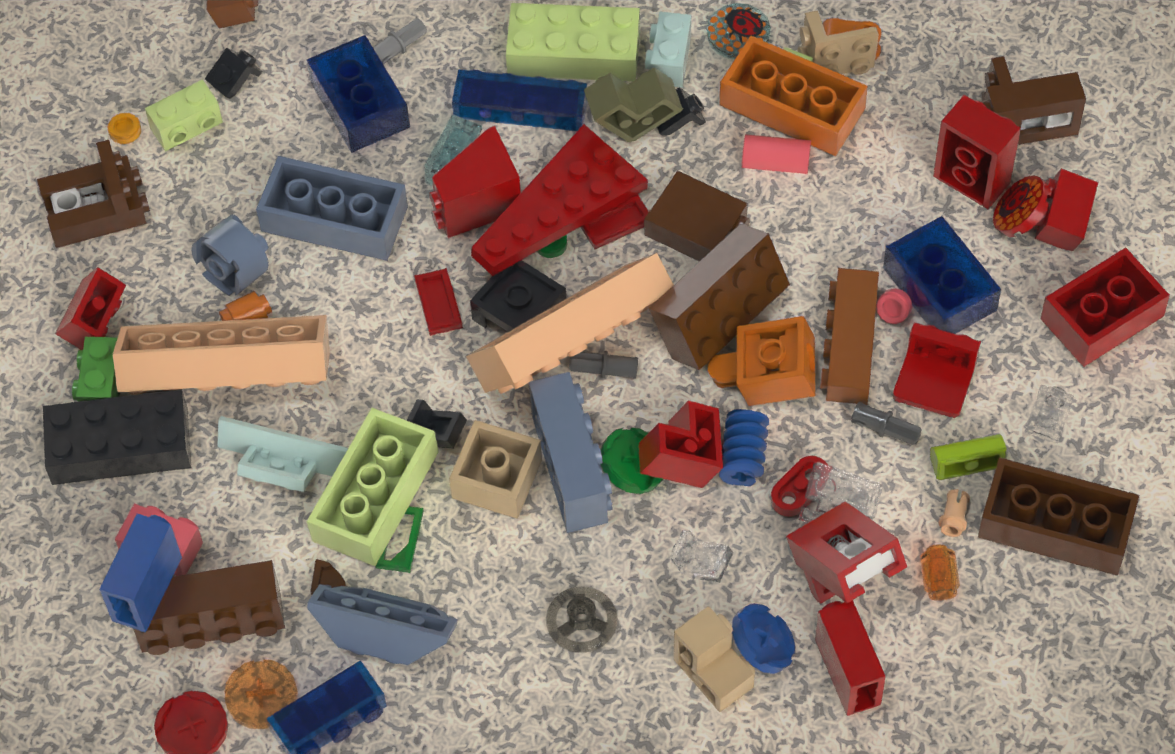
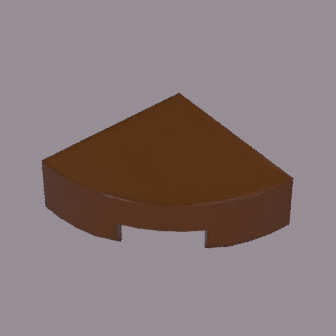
(325, 574)

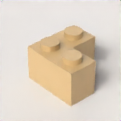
(707, 658)

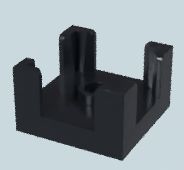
(515, 296)

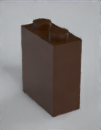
(693, 216)

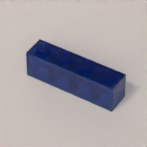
(519, 100)

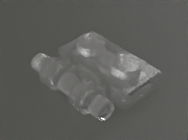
(834, 486)

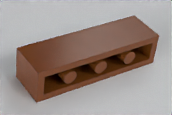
(852, 336)

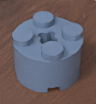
(231, 248)

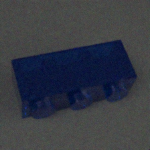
(328, 712)

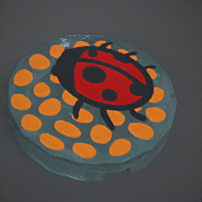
(733, 25)

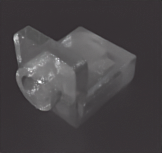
(1049, 413)

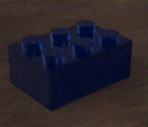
(358, 93)
(942, 277)

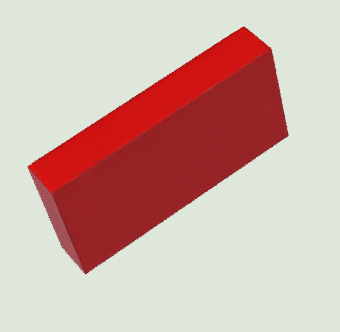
(616, 222)
(438, 301)

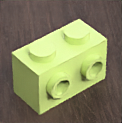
(183, 115)

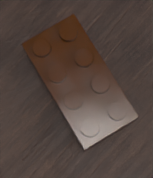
(718, 295)
(1058, 516)
(215, 607)

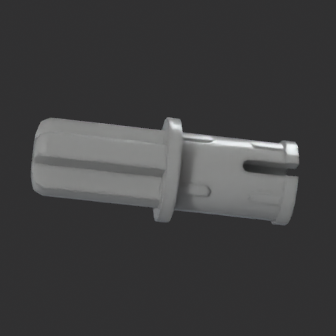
(400, 40)

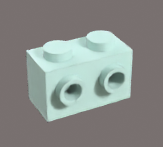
(671, 45)

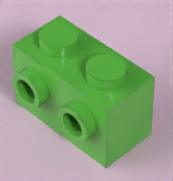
(96, 370)

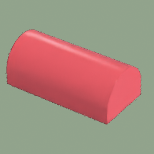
(776, 154)

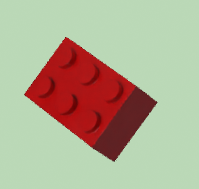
(976, 151)
(1104, 306)

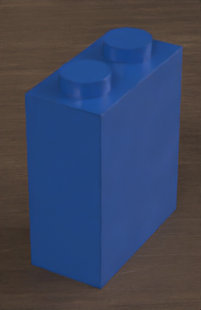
(141, 572)

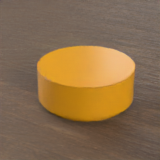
(124, 128)

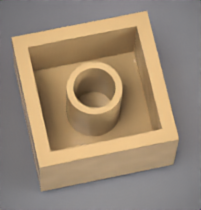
(495, 469)

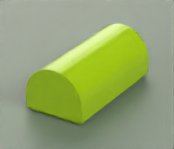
(967, 456)

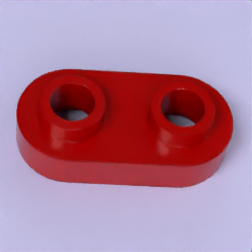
(794, 485)

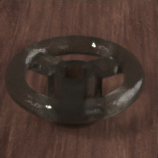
(578, 605)

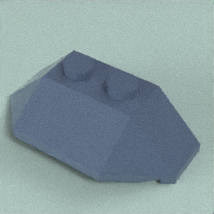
(380, 623)

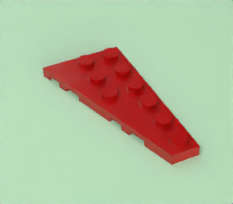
(566, 194)

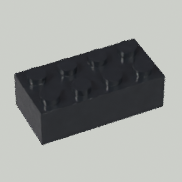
(116, 437)

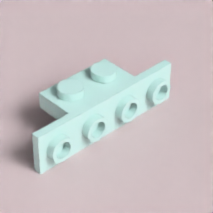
(277, 455)

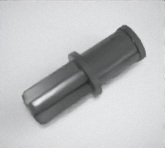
(604, 364)
(885, 423)

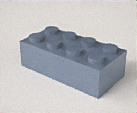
(332, 208)
(570, 452)

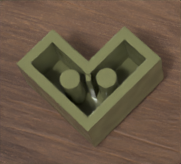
(633, 107)

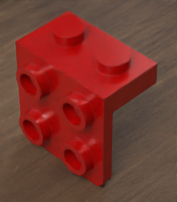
(936, 370)

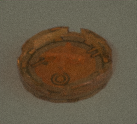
(258, 692)

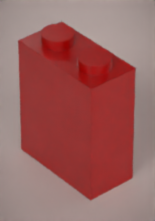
(849, 657)

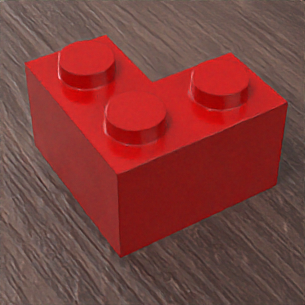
(686, 448)

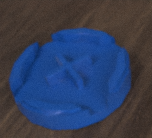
(763, 638)

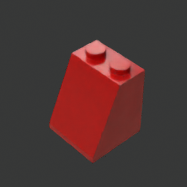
(474, 186)

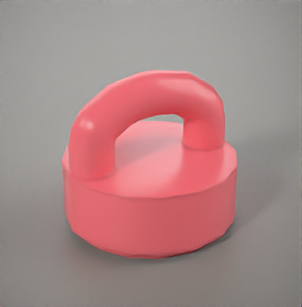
(894, 306)

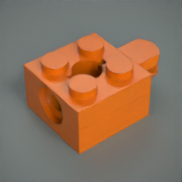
(765, 347)

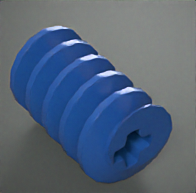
(744, 447)

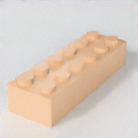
(570, 325)
(222, 354)

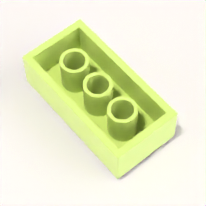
(572, 41)
(373, 486)

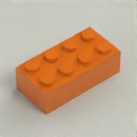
(793, 95)

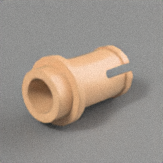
(953, 520)

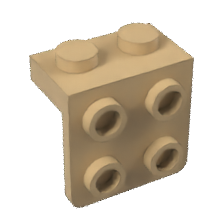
(839, 52)

